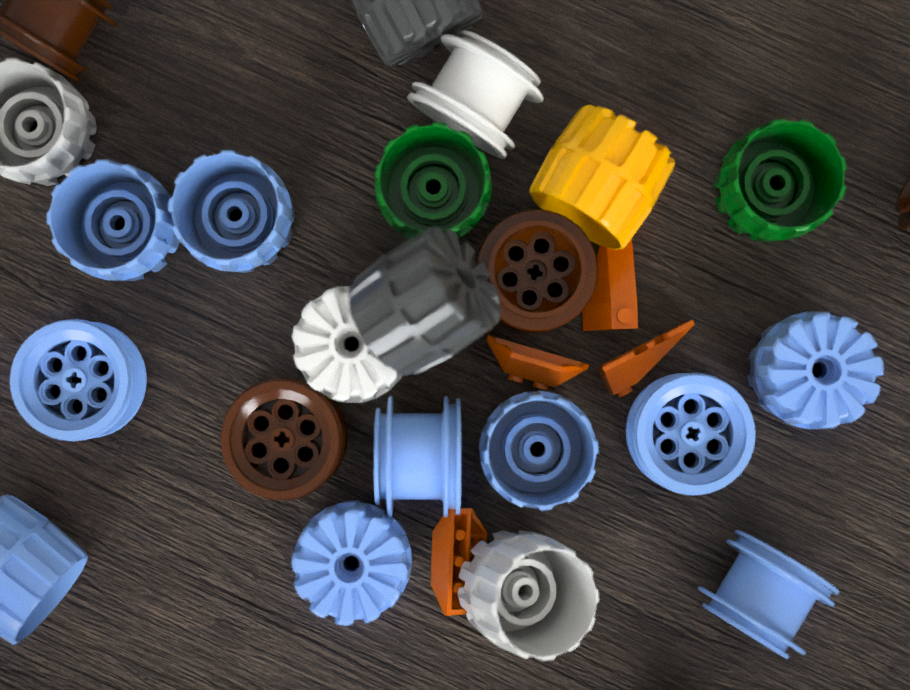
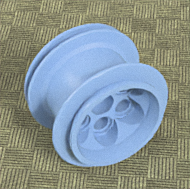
(34, 377)
(733, 433)
(418, 456)
(767, 594)

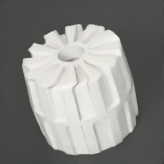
(63, 119)
(327, 362)
(553, 599)

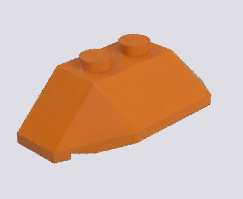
(533, 364)
(451, 547)

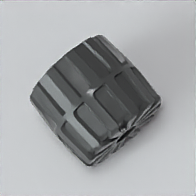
(413, 27)
(423, 302)

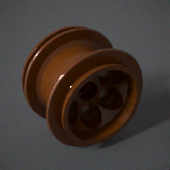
(53, 29)
(564, 241)
(260, 474)

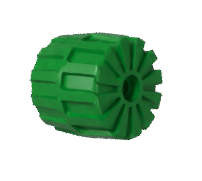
(429, 156)
(802, 163)

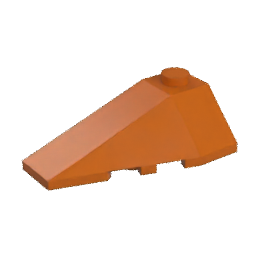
(615, 294)
(633, 365)

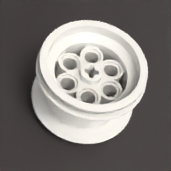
(478, 91)

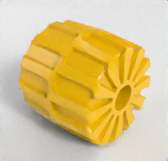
(603, 176)

